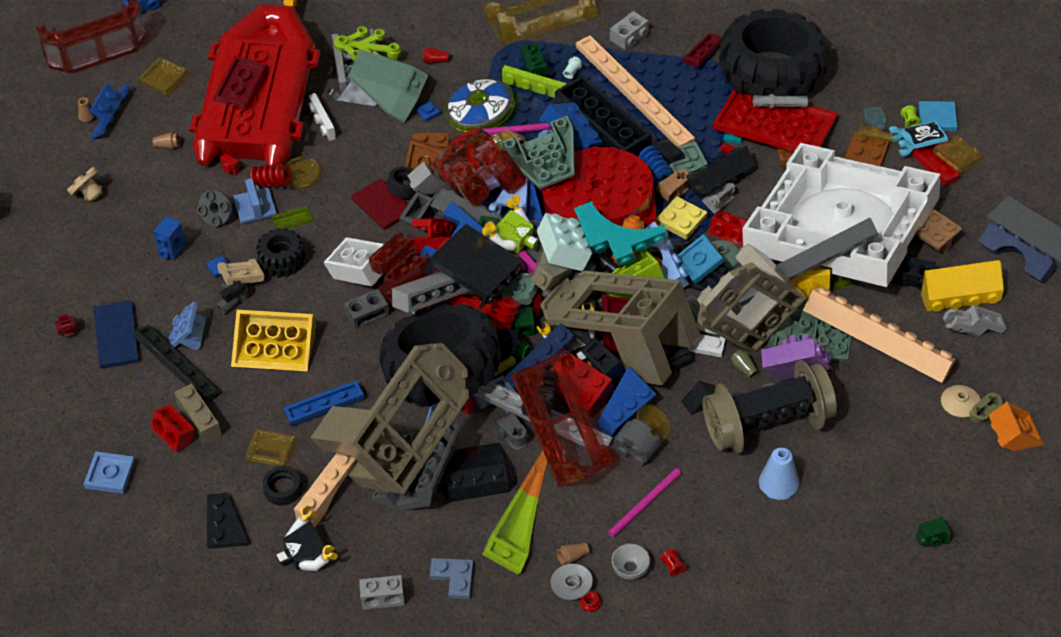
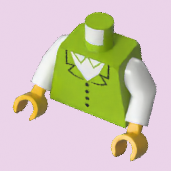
(513, 230)

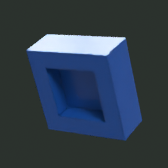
(428, 111)
(213, 266)

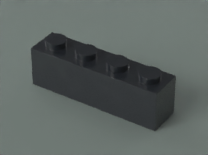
(720, 170)

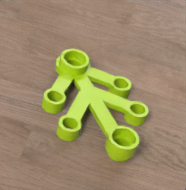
(347, 43)

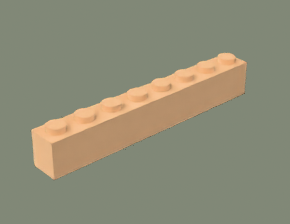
(879, 334)

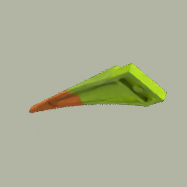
(512, 535)

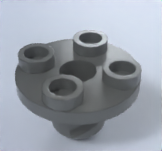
(214, 207)

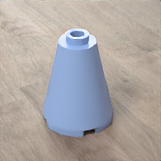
(779, 476)

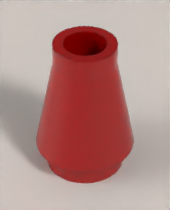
(433, 55)

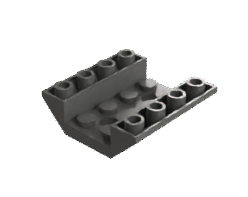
(426, 482)

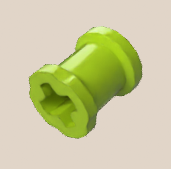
(911, 116)

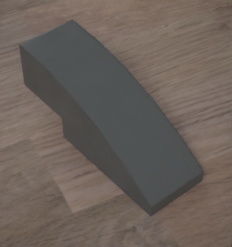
(418, 207)

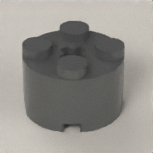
(636, 441)

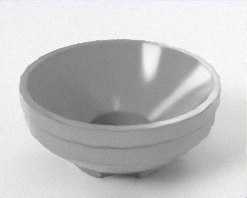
(630, 553)

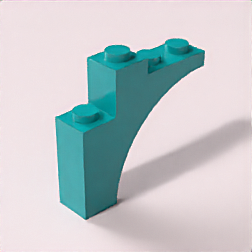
(623, 241)

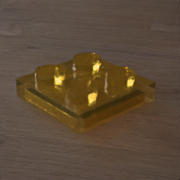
(162, 76)
(958, 153)

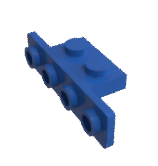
(105, 105)

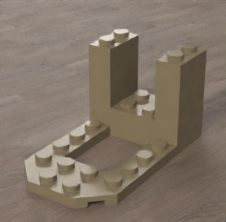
(652, 317)
(760, 318)
(382, 454)

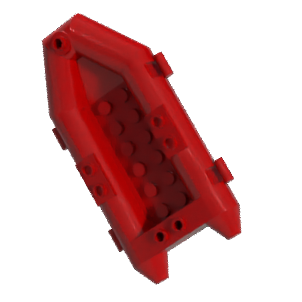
(268, 125)

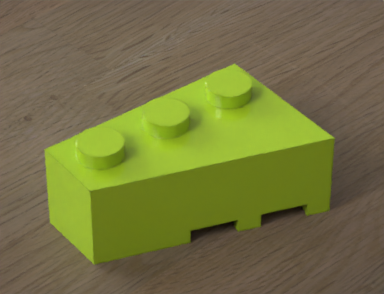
(643, 266)

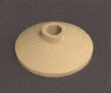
(959, 406)

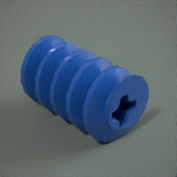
(656, 163)

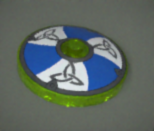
(479, 104)

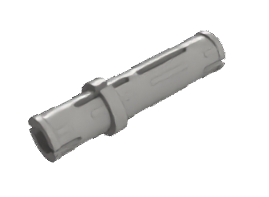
(779, 101)

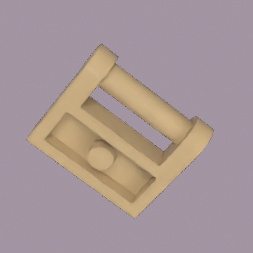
(244, 271)

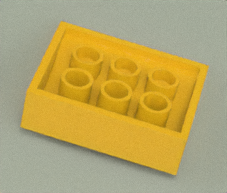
(273, 340)

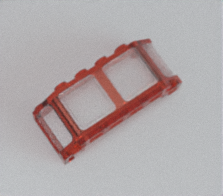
(93, 41)

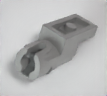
(974, 321)

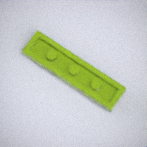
(530, 81)

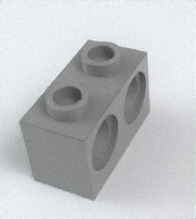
(629, 30)
(381, 592)

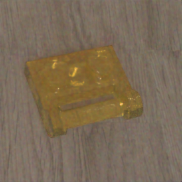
(269, 443)

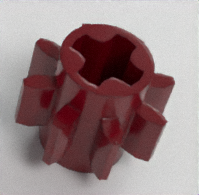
(65, 325)

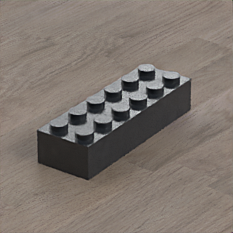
(608, 119)

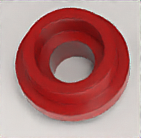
(590, 607)

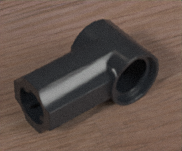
(679, 358)

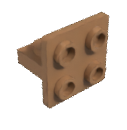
(938, 231)

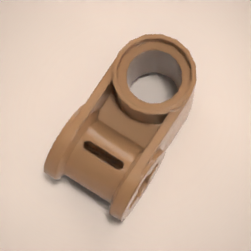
(673, 186)

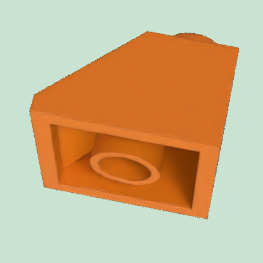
(1014, 428)

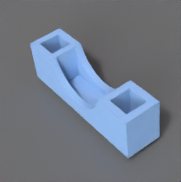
(670, 265)

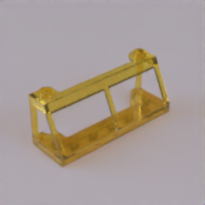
(513, 32)

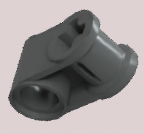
(512, 431)

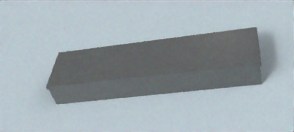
(1029, 226)

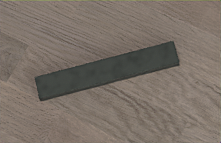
(176, 362)

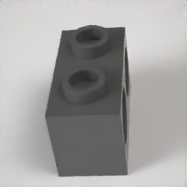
(366, 309)

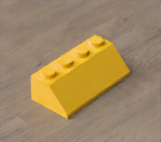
(962, 286)

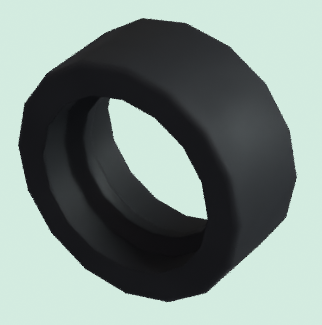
(398, 189)
(286, 497)

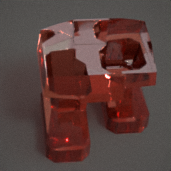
(472, 160)
(400, 264)

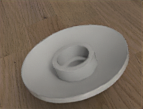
(568, 575)

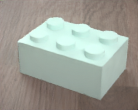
(564, 241)

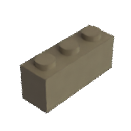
(197, 414)

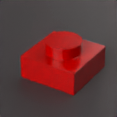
(230, 164)

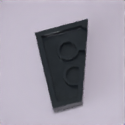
(222, 523)

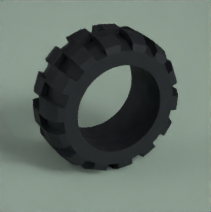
(776, 33)
(461, 329)

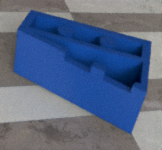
(584, 134)
(625, 402)

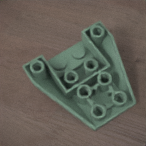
(388, 82)
(546, 157)
(803, 323)

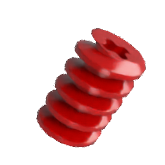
(271, 176)
(505, 313)

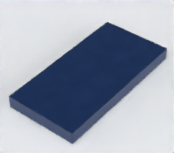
(115, 334)

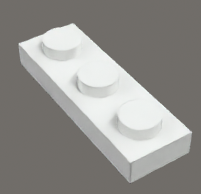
(321, 117)

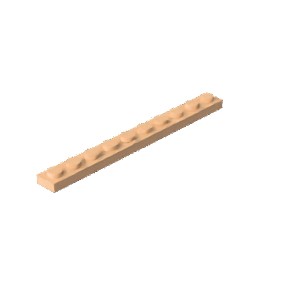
(634, 92)

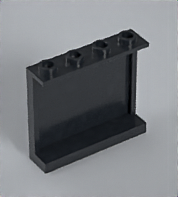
(476, 263)

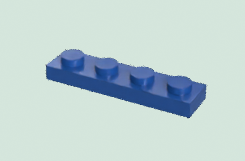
(322, 403)

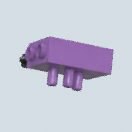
(780, 360)

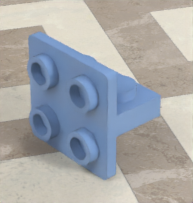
(254, 204)
(188, 328)

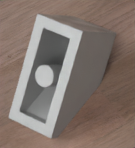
(427, 179)

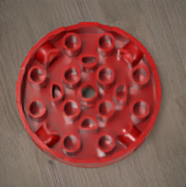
(608, 177)

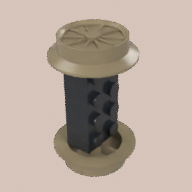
(805, 394)

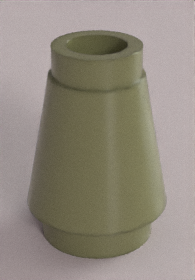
(744, 363)

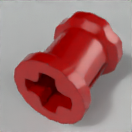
(673, 562)

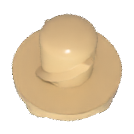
(87, 185)

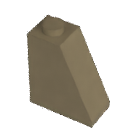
(548, 275)

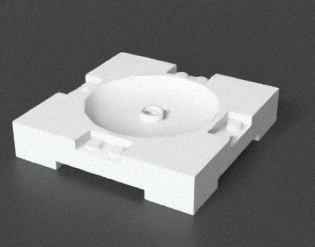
(830, 194)

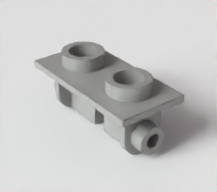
(719, 197)

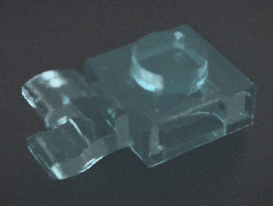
(875, 116)

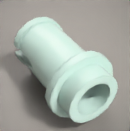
(574, 64)

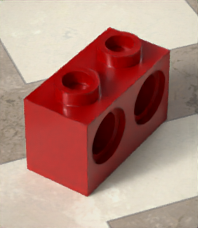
(172, 427)

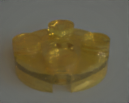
(306, 179)

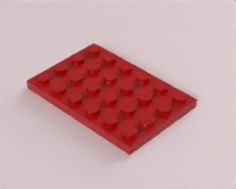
(775, 126)

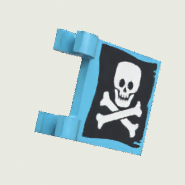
(918, 136)

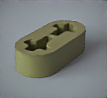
(982, 405)

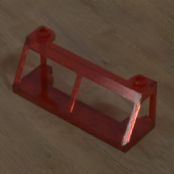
(527, 384)

